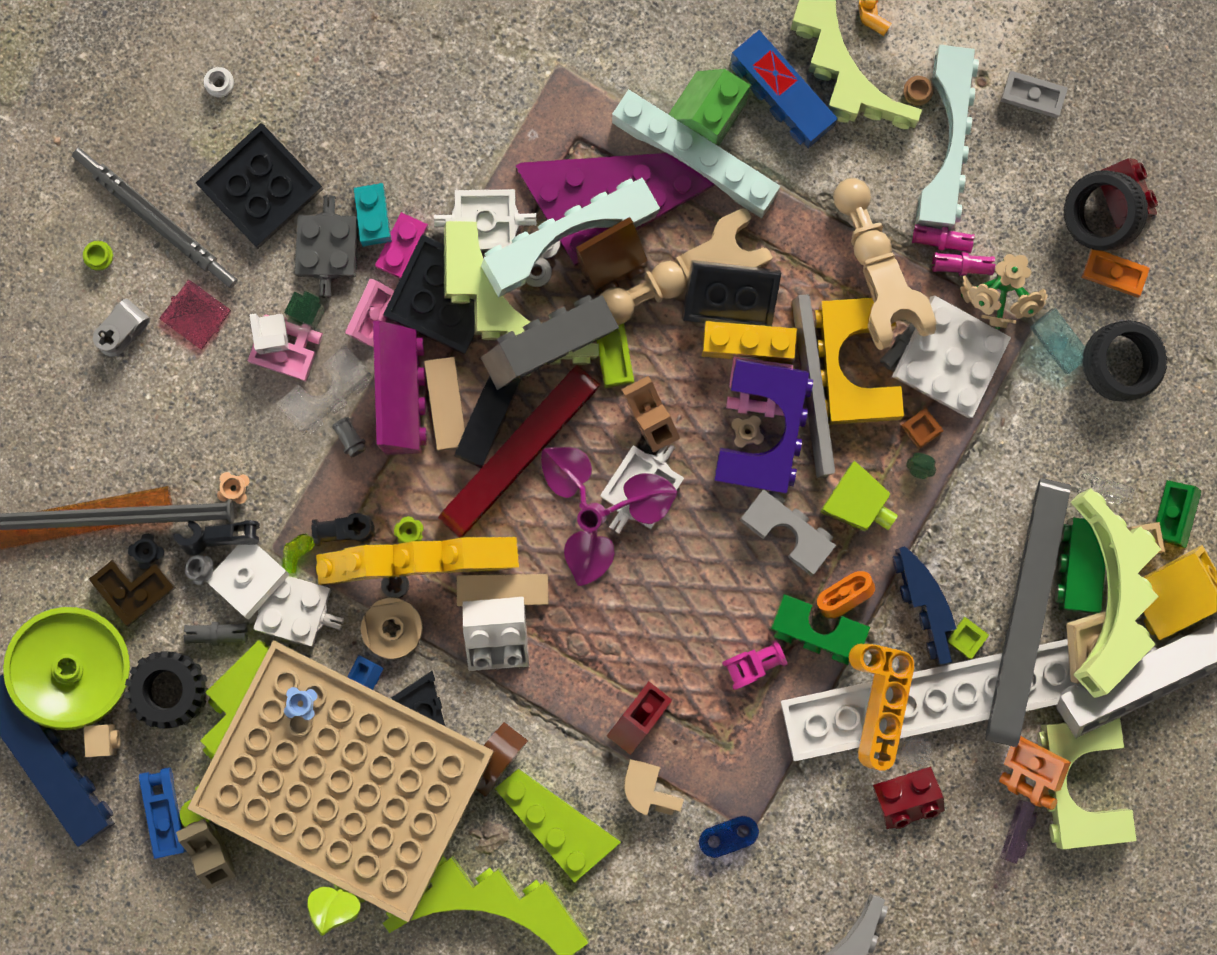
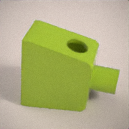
(859, 500)

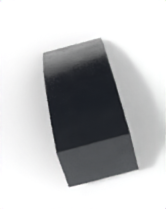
(486, 422)

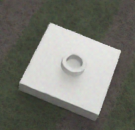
(247, 578)

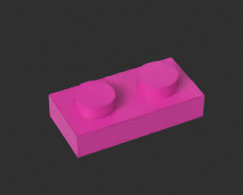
(404, 240)

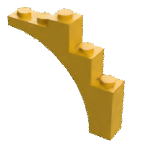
(417, 558)

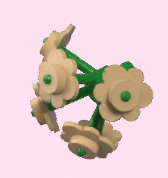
(1010, 277)

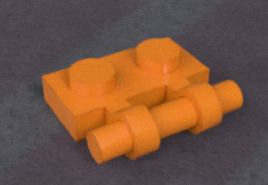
(1039, 765)

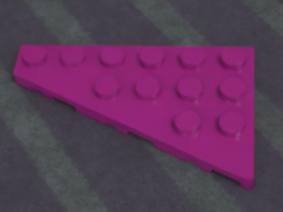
(574, 182)

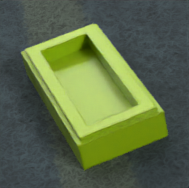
(615, 359)

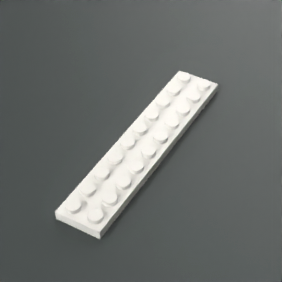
(936, 701)

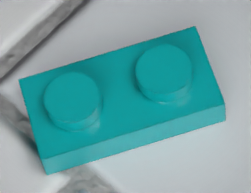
(372, 214)

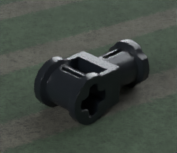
(341, 529)

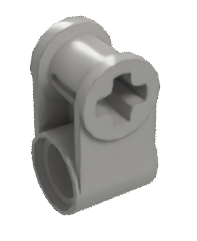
(122, 326)

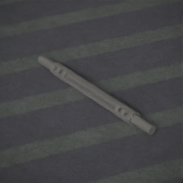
(154, 217)

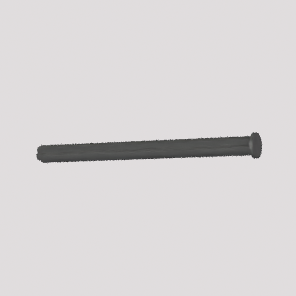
(117, 516)

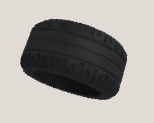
(1076, 201)
(1152, 353)

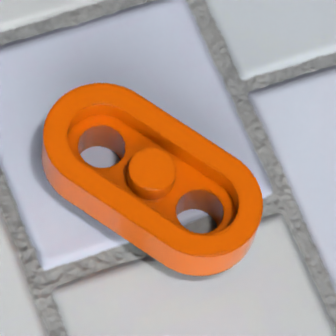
(846, 594)

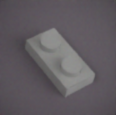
(1034, 94)

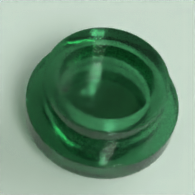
(921, 465)

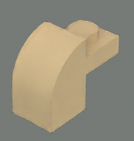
(640, 787)

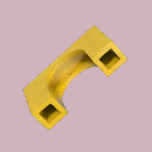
(845, 400)

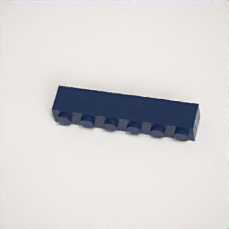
(53, 773)

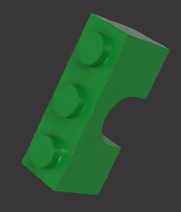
(792, 622)

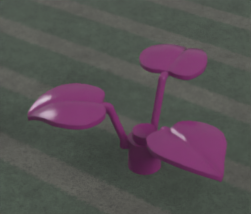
(586, 553)

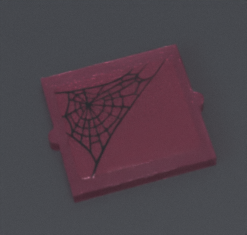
(195, 314)

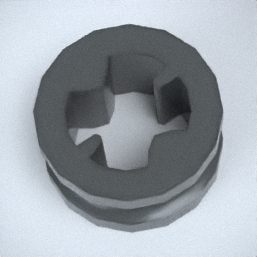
(404, 587)

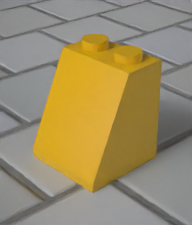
(1184, 593)

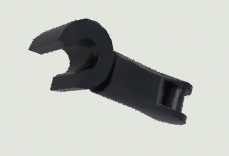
(218, 536)

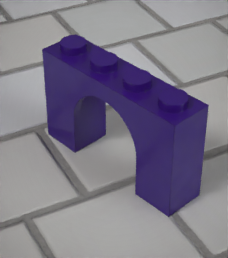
(772, 468)

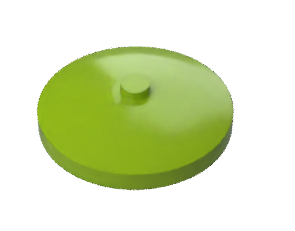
(66, 668)

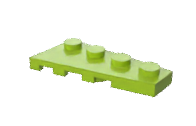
(559, 827)

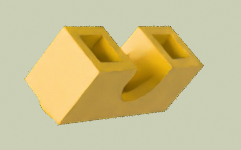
(756, 341)

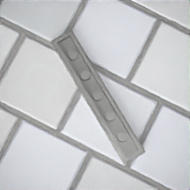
(816, 402)

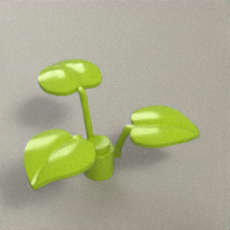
(332, 908)

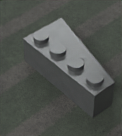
(549, 340)

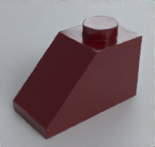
(639, 718)

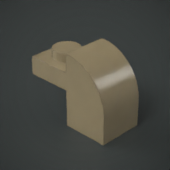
(207, 852)

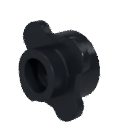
(146, 542)

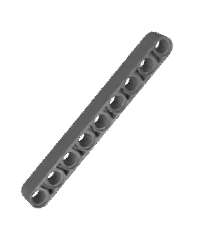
(1028, 613)

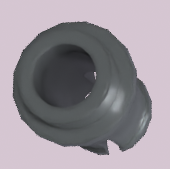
(349, 437)

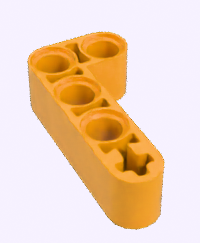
(878, 706)

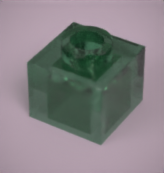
(305, 309)

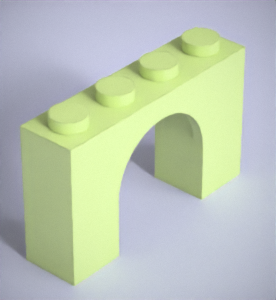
(1073, 825)

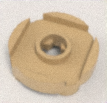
(406, 638)

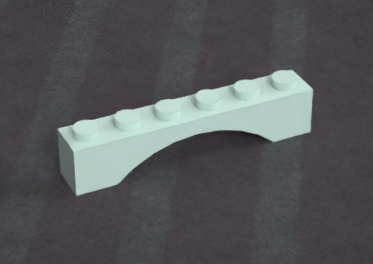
(952, 79)
(727, 172)
(510, 266)

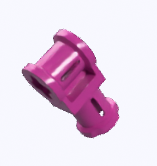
(752, 665)

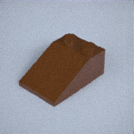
(612, 257)

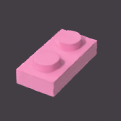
(369, 309)

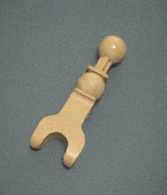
(882, 272)
(671, 278)

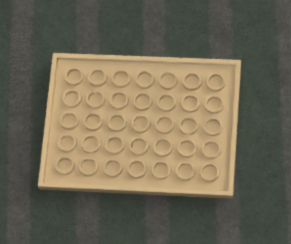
(351, 794)

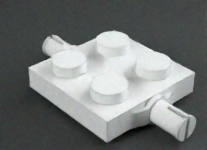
(494, 213)
(633, 464)
(296, 612)

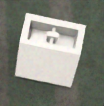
(495, 633)

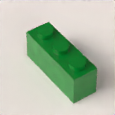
(1081, 569)

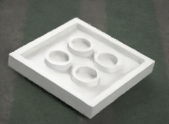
(955, 361)

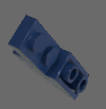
(923, 591)

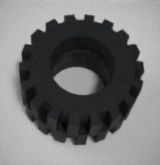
(141, 683)

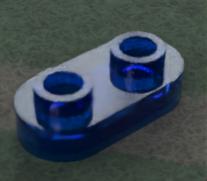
(728, 836)

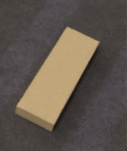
(445, 402)
(485, 587)

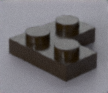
(130, 598)

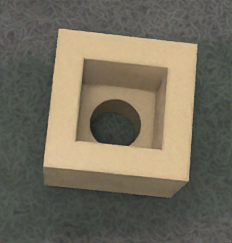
(101, 740)

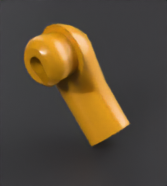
(870, 18)

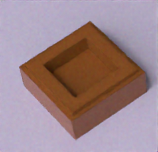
(922, 428)

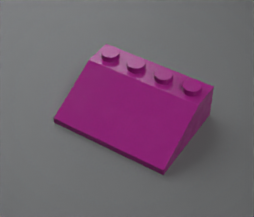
(398, 389)

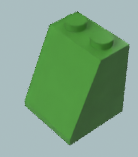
(711, 103)

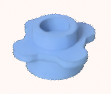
(294, 696)

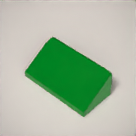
(1178, 512)

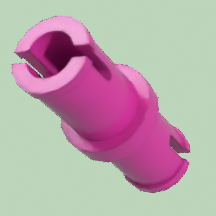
(943, 238)
(963, 263)

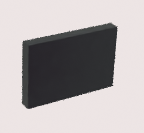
(730, 294)

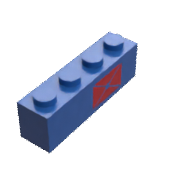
(782, 89)

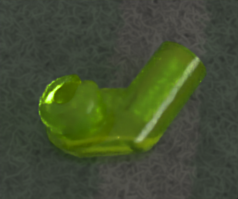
(295, 549)

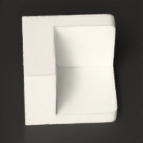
(269, 333)

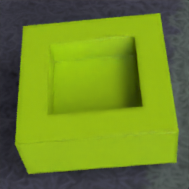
(967, 638)

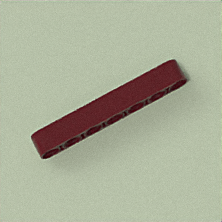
(518, 451)

